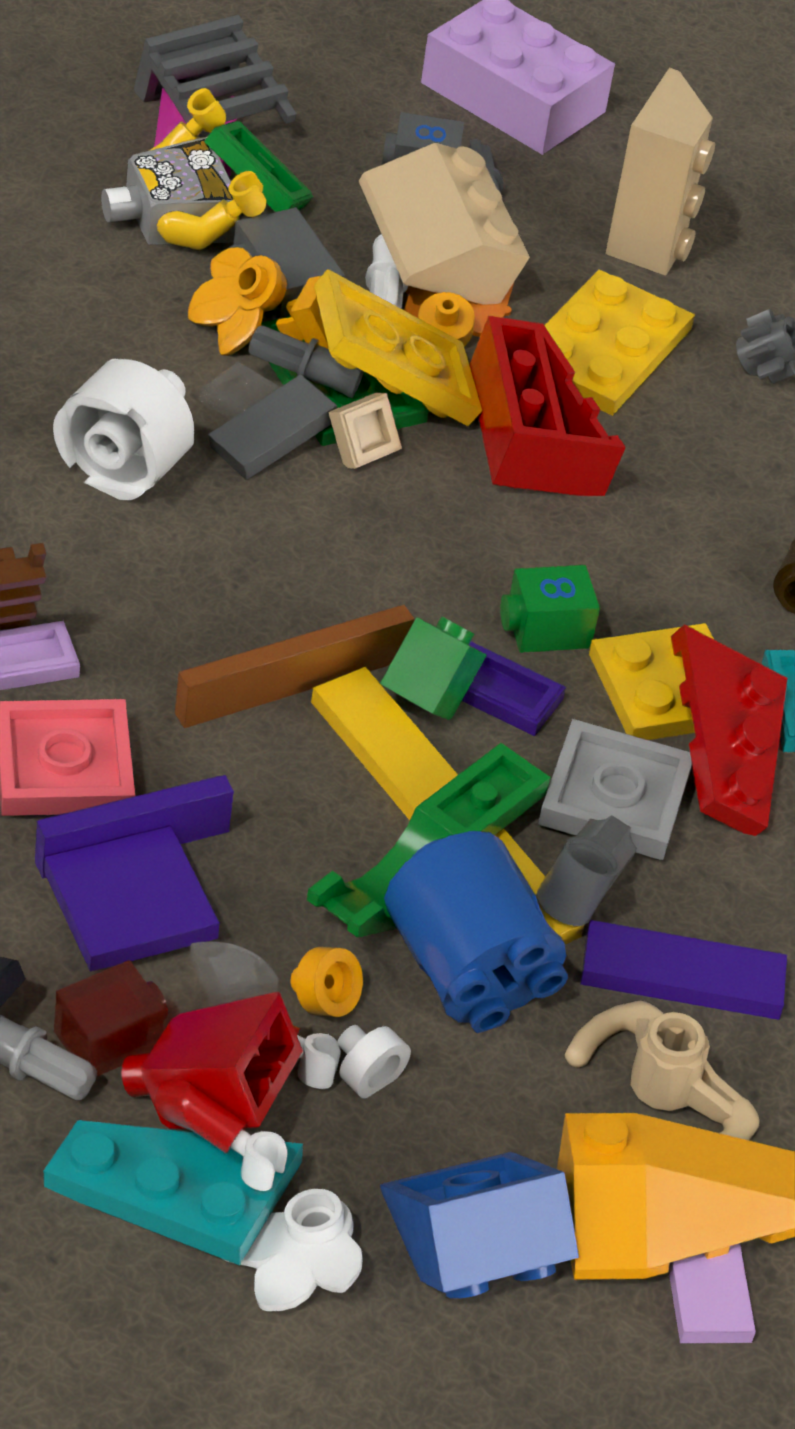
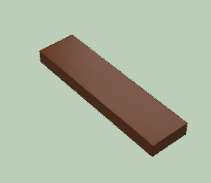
(289, 666)

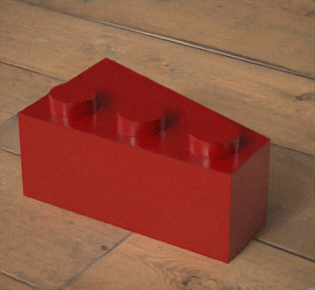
(535, 418)

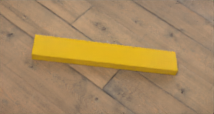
(403, 758)

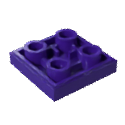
(131, 898)

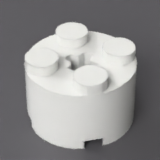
(125, 427)

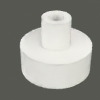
(372, 1058)

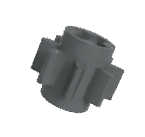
(768, 346)

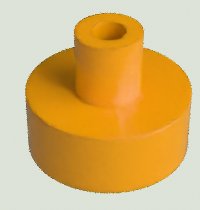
(449, 314)
(328, 981)

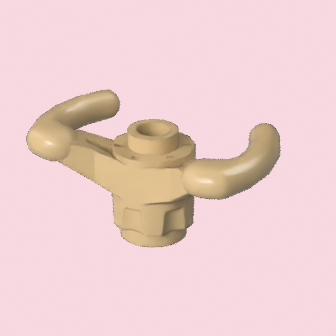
(668, 1064)

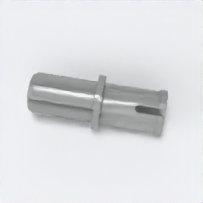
(30, 1054)

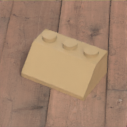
(661, 178)
(446, 223)

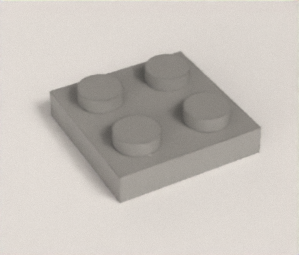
(621, 777)

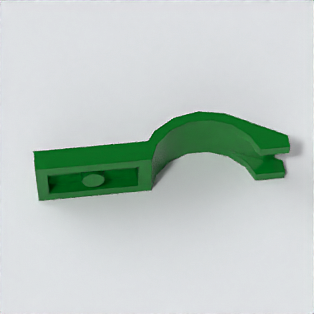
(478, 799)

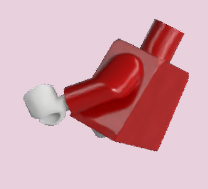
(223, 1071)

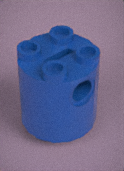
(475, 928)

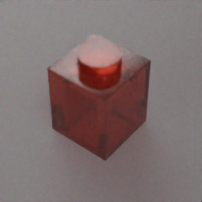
(110, 1016)

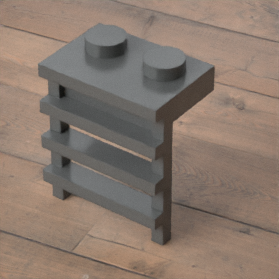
(210, 59)

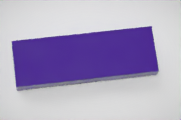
(191, 810)
(684, 969)

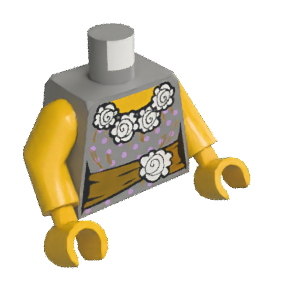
(182, 188)

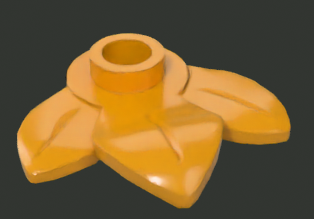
(237, 296)

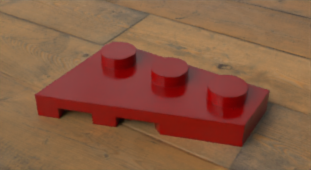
(736, 729)

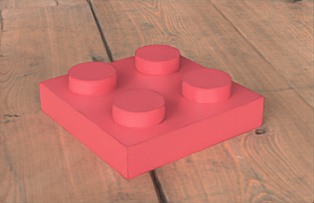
(63, 755)

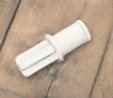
(382, 275)

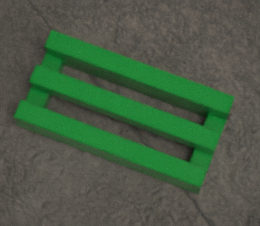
(246, 153)

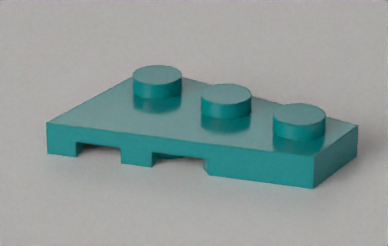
(167, 1184)

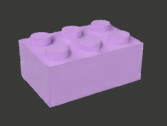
(517, 73)

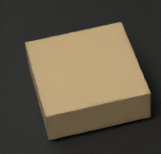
(365, 430)

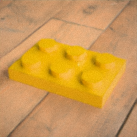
(616, 337)
(396, 348)

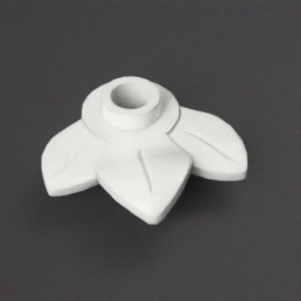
(304, 1250)

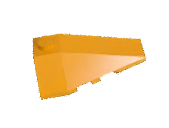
(667, 1192)

